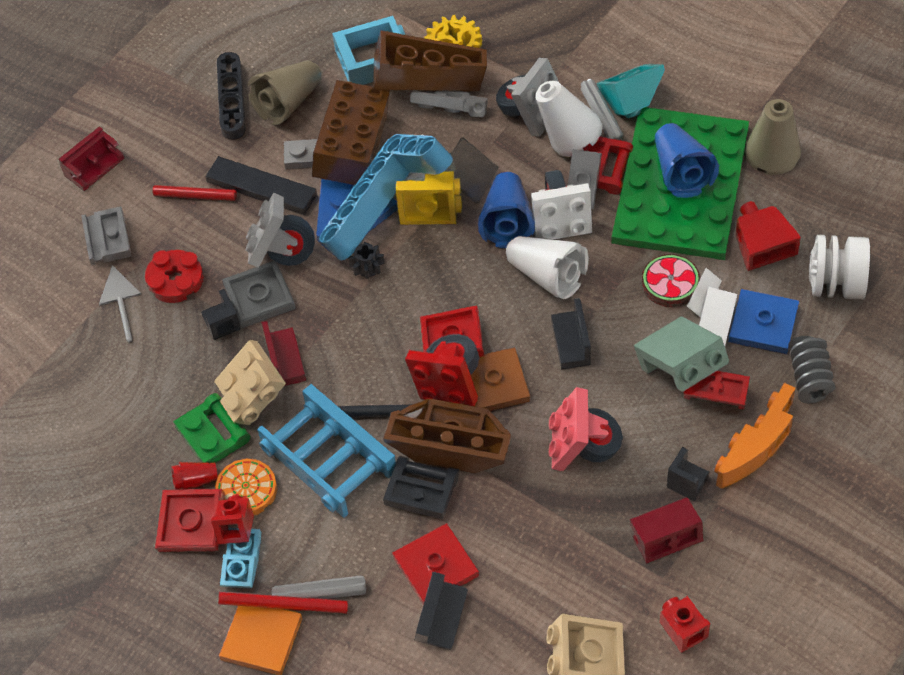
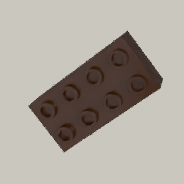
(350, 132)

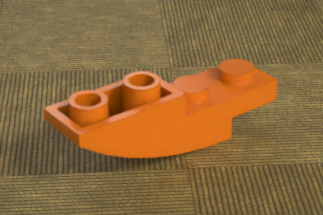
(757, 443)

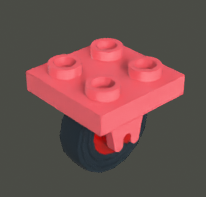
(582, 432)

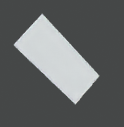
(698, 298)

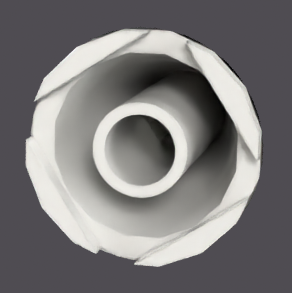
(566, 119)
(550, 263)

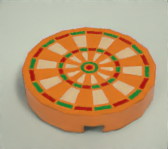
(250, 480)

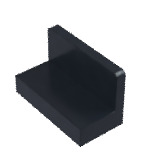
(572, 337)
(440, 613)

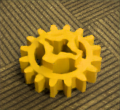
(456, 32)

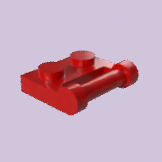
(606, 145)

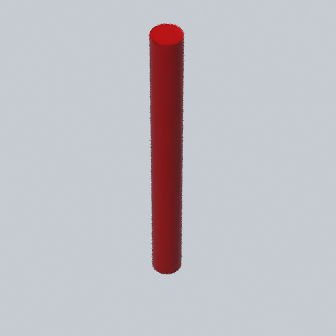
(282, 602)

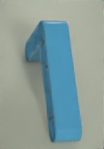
(378, 185)

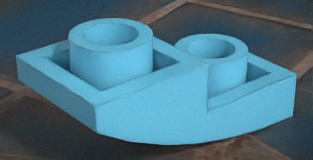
(241, 562)

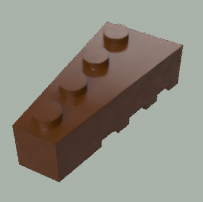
(426, 64)

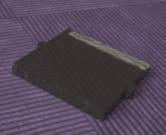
(473, 170)

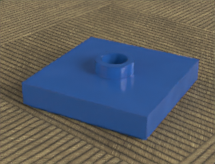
(763, 321)

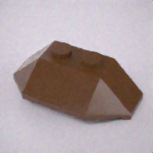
(448, 435)

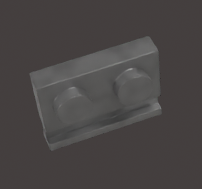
(106, 235)

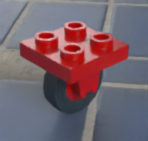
(445, 370)

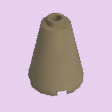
(283, 90)
(774, 140)

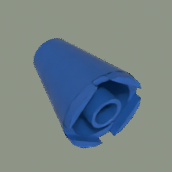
(684, 161)
(506, 211)

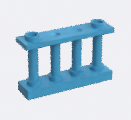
(336, 423)

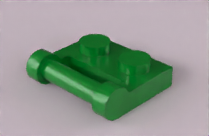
(204, 437)

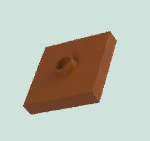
(500, 380)

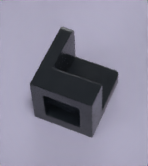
(221, 318)
(685, 476)

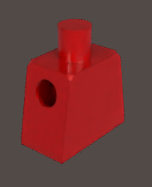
(765, 236)

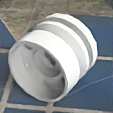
(840, 267)

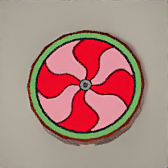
(670, 280)

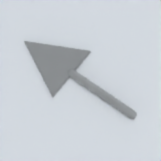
(117, 289)

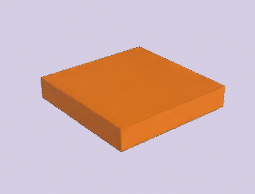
(261, 638)

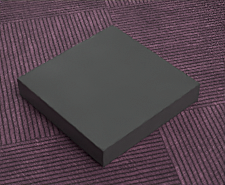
(258, 294)

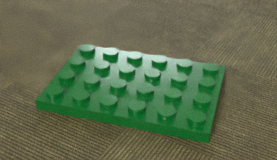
(657, 219)

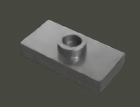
(585, 170)

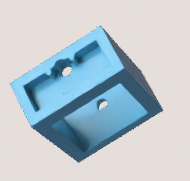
(357, 37)

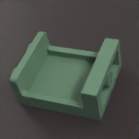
(682, 351)

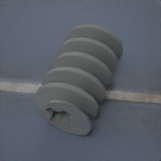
(811, 368)

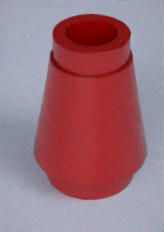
(193, 474)

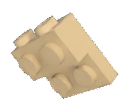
(248, 384)
(585, 646)

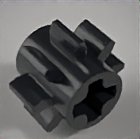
(366, 260)

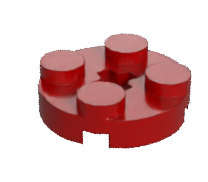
(170, 262)

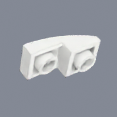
(718, 312)

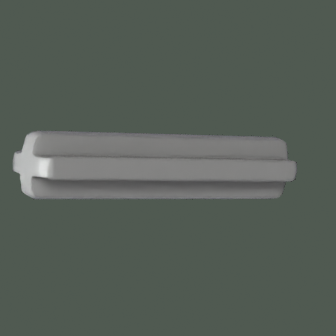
(600, 107)
(324, 588)

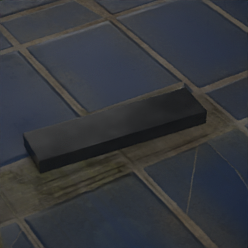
(260, 184)

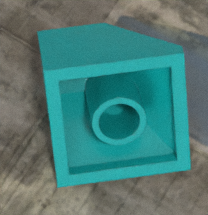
(632, 89)

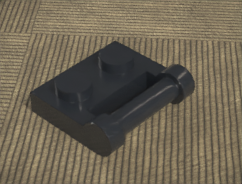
(418, 494)

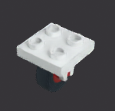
(561, 209)

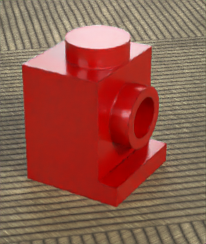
(229, 512)
(684, 632)

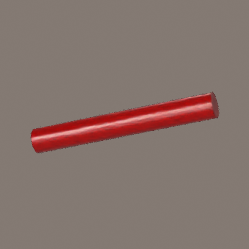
(195, 193)

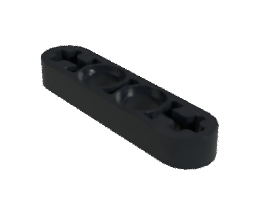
(231, 95)

